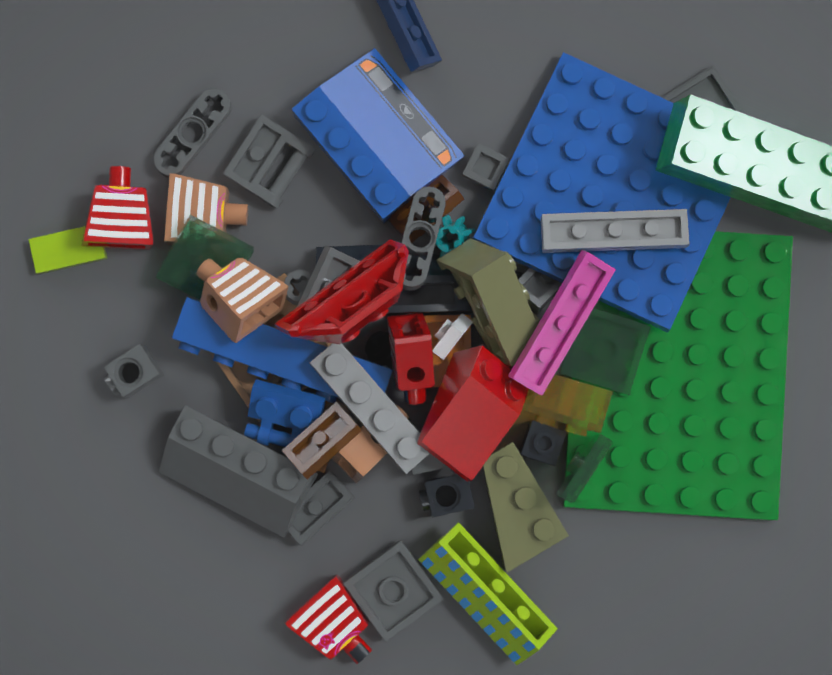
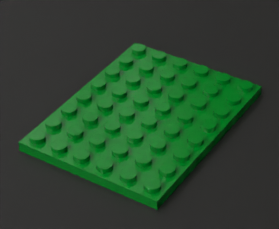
(706, 395)

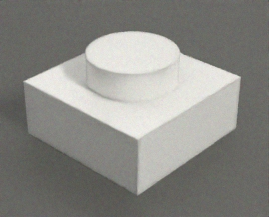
(450, 334)

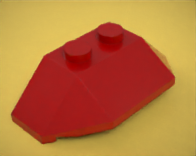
(351, 299)

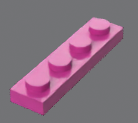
(562, 322)

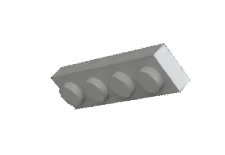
(614, 230)
(370, 405)

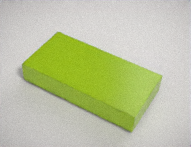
(63, 251)

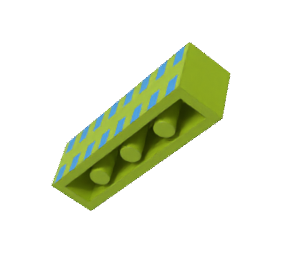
(488, 594)

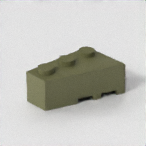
(496, 296)
(519, 508)

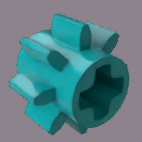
(452, 227)

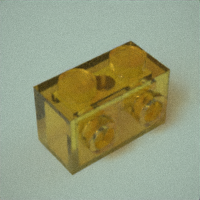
(570, 402)

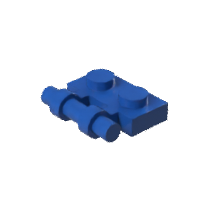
(283, 407)

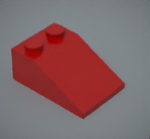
(472, 411)

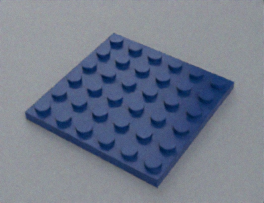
(598, 151)

